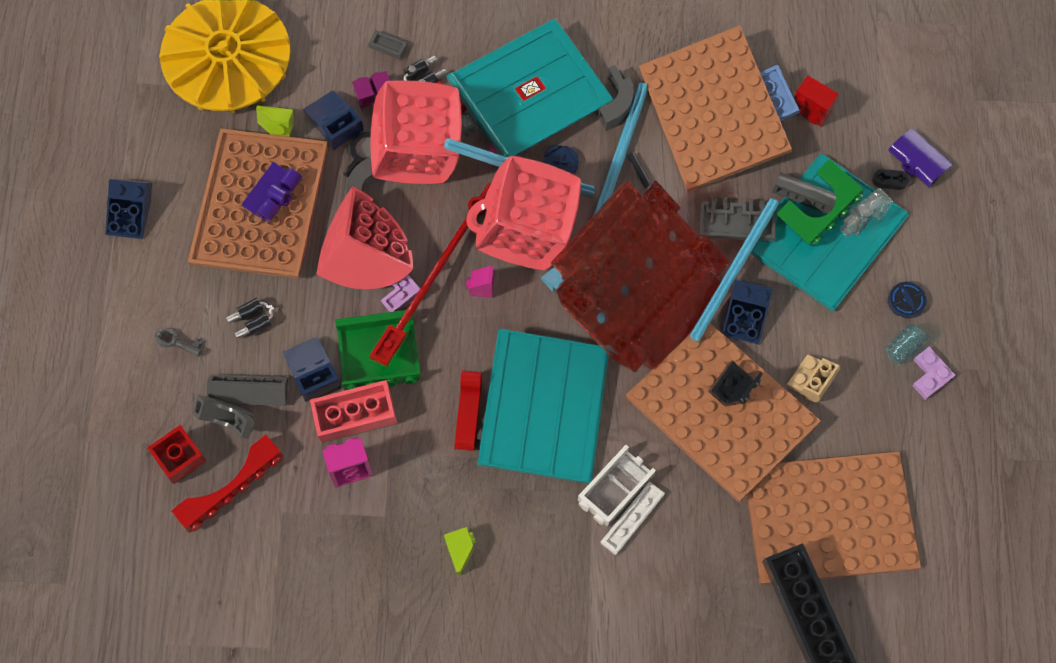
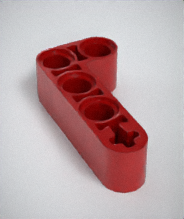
(468, 410)

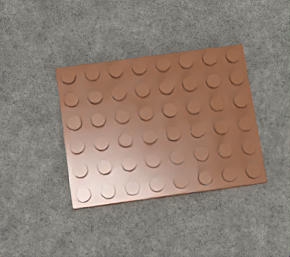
(715, 109)
(234, 237)
(732, 442)
(844, 512)

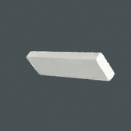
(632, 518)

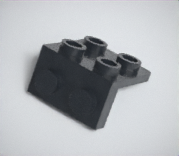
(734, 385)

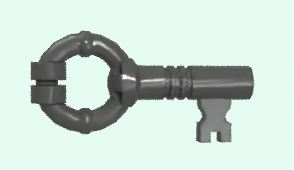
(175, 341)

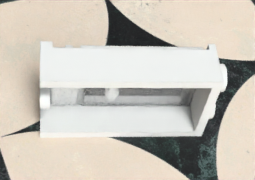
(615, 486)

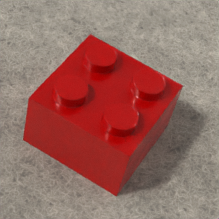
(815, 100)
(176, 454)

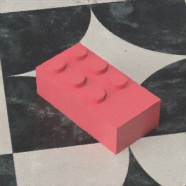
(353, 411)

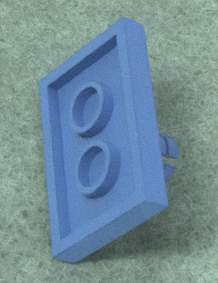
(779, 93)

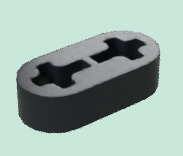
(890, 179)

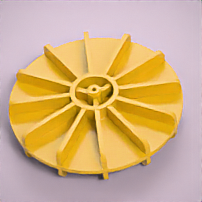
(225, 54)

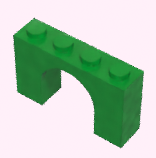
(812, 228)

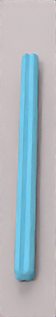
(623, 145)
(494, 159)
(734, 270)

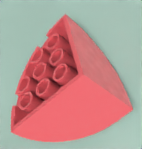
(364, 246)

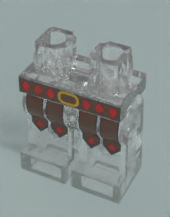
(873, 206)

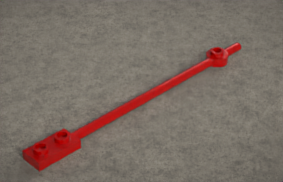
(395, 336)

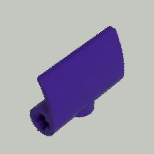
(919, 157)
(272, 192)

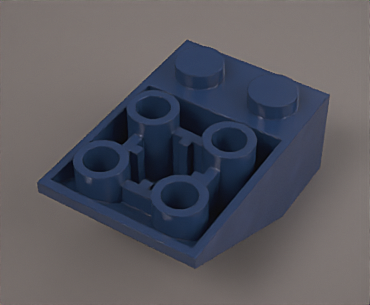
(334, 119)
(127, 208)
(747, 311)
(311, 369)

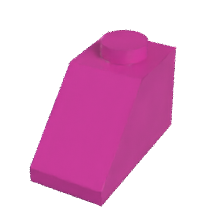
(481, 282)

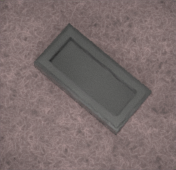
(388, 45)

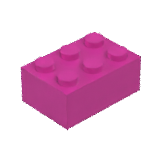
(347, 462)

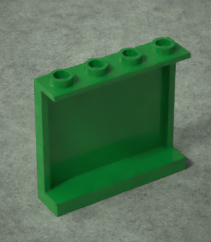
(356, 342)

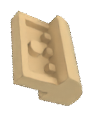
(813, 377)

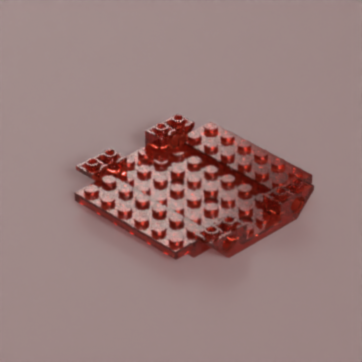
(661, 299)

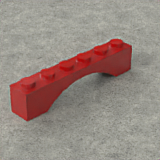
(195, 511)

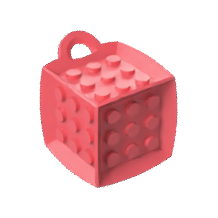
(411, 132)
(527, 213)

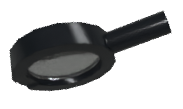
(360, 150)

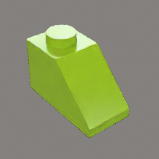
(275, 120)
(460, 548)

